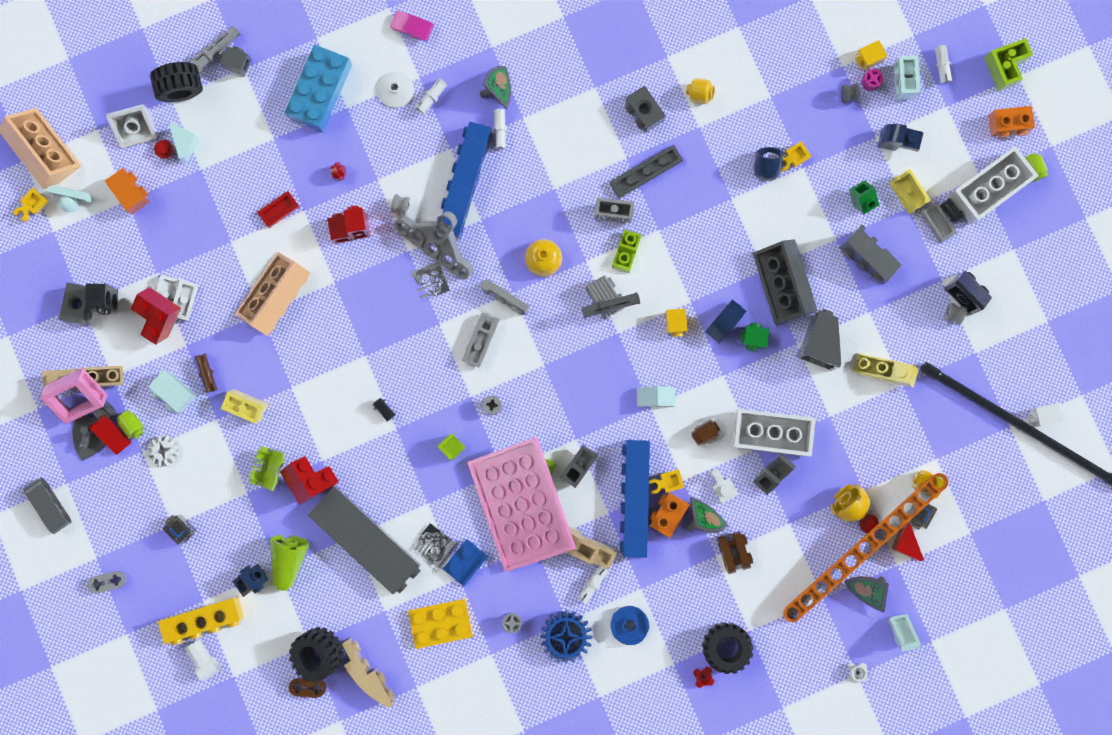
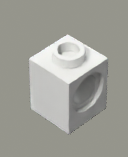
(1045, 415)

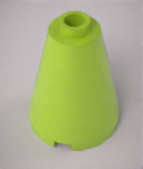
(286, 559)

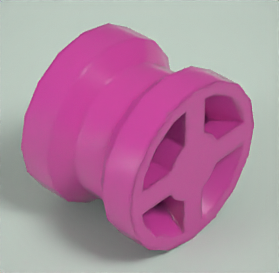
(872, 75)

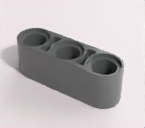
(47, 505)

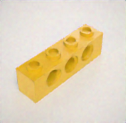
(171, 630)

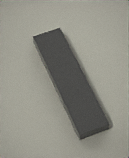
(646, 171)

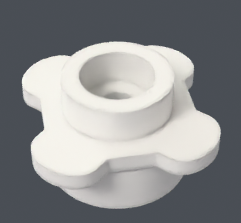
(862, 676)

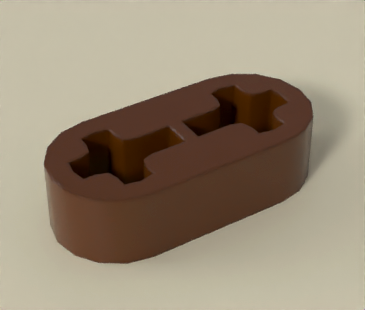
(307, 692)

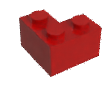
(349, 225)
(158, 312)
(305, 482)

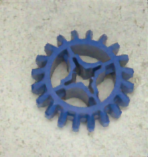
(557, 636)

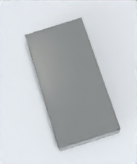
(938, 222)

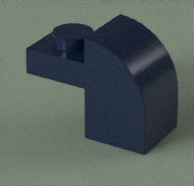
(899, 136)
(726, 321)

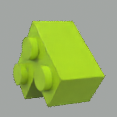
(1004, 63)

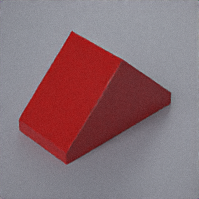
(907, 543)

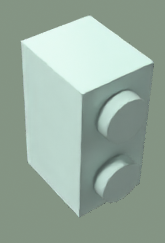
(172, 391)

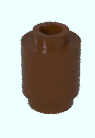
(705, 432)

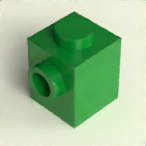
(864, 197)
(754, 337)

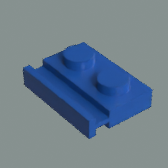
(465, 562)

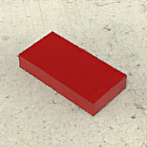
(278, 209)
(110, 434)

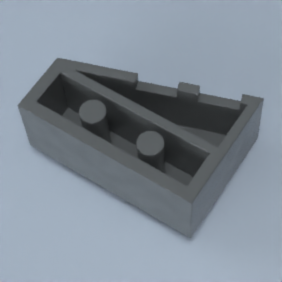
(870, 256)

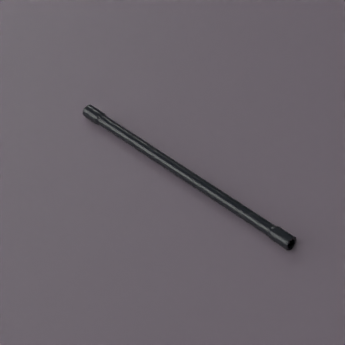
(937, 374)

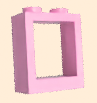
(85, 384)

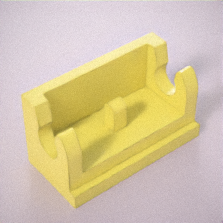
(909, 191)
(244, 406)

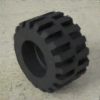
(176, 82)
(744, 648)
(306, 662)

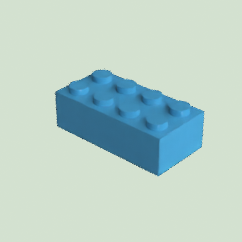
(318, 88)

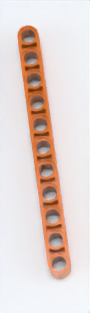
(875, 544)

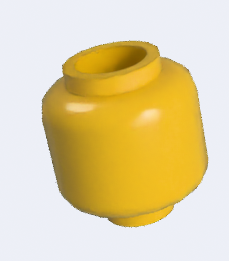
(700, 91)

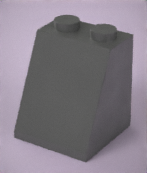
(822, 341)

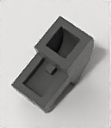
(579, 466)
(774, 473)

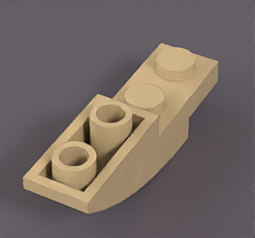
(103, 376)
(591, 550)
(370, 682)

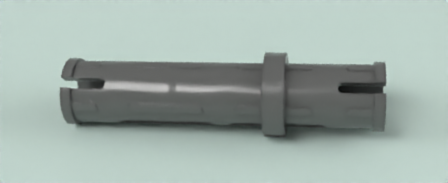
(610, 305)

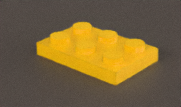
(440, 623)

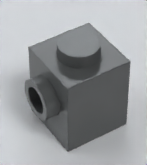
(235, 60)

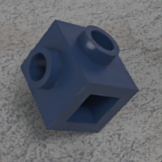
(250, 580)

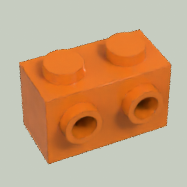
(1011, 121)
(127, 191)
(668, 514)

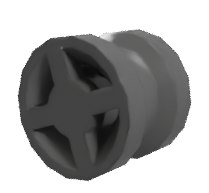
(850, 93)
(108, 410)

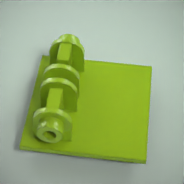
(270, 469)

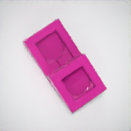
(411, 25)

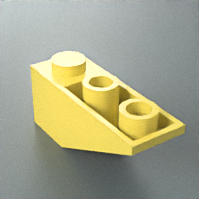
(886, 370)

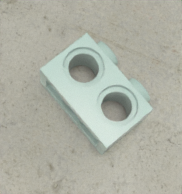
(906, 77)

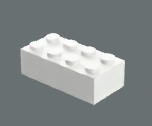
(993, 185)
(773, 432)

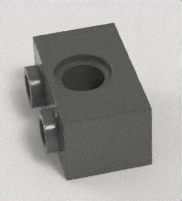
(643, 98)
(69, 311)

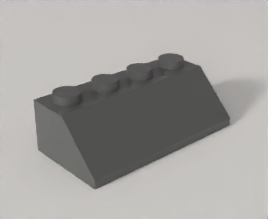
(785, 281)

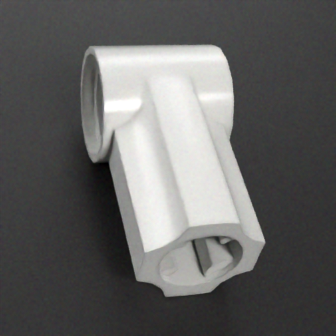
(205, 665)

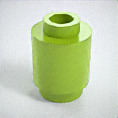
(1038, 164)
(130, 424)

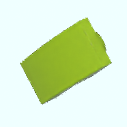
(626, 251)

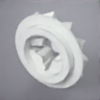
(170, 455)

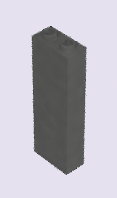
(365, 540)

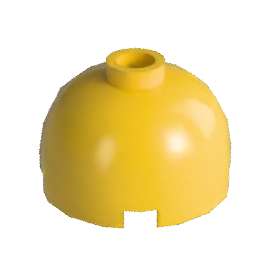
(543, 258)
(851, 503)

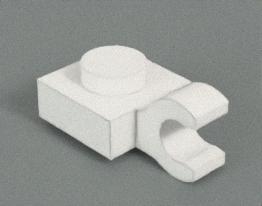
(723, 488)

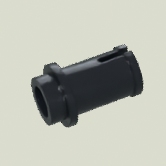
(952, 211)
(383, 409)

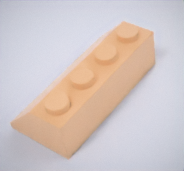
(38, 147)
(272, 293)

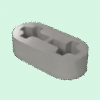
(108, 586)

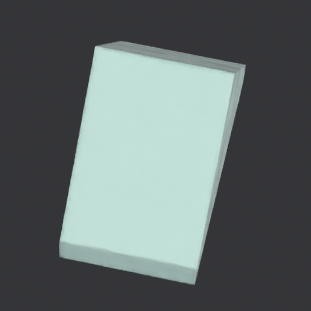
(184, 142)
(656, 396)

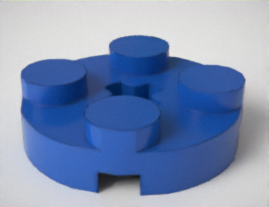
(623, 634)

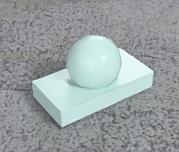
(69, 198)
(904, 633)

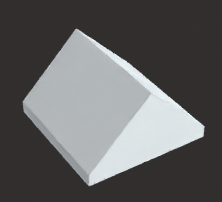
(132, 125)

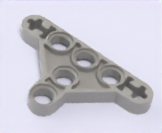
(445, 246)

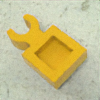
(796, 156)
(32, 202)
(669, 481)

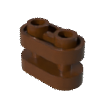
(744, 559)

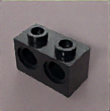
(101, 298)

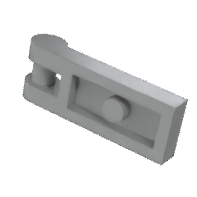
(504, 296)
(480, 340)

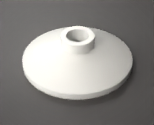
(395, 98)

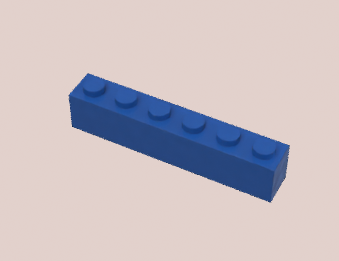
(466, 174)
(635, 498)

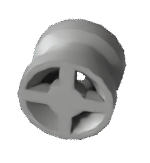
(400, 204)
(955, 313)
(495, 405)
(512, 626)

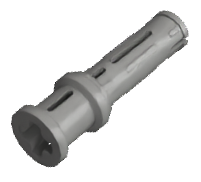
(207, 54)

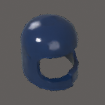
(768, 168)

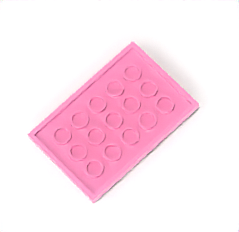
(521, 504)

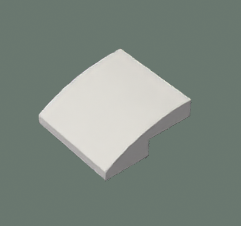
(179, 292)

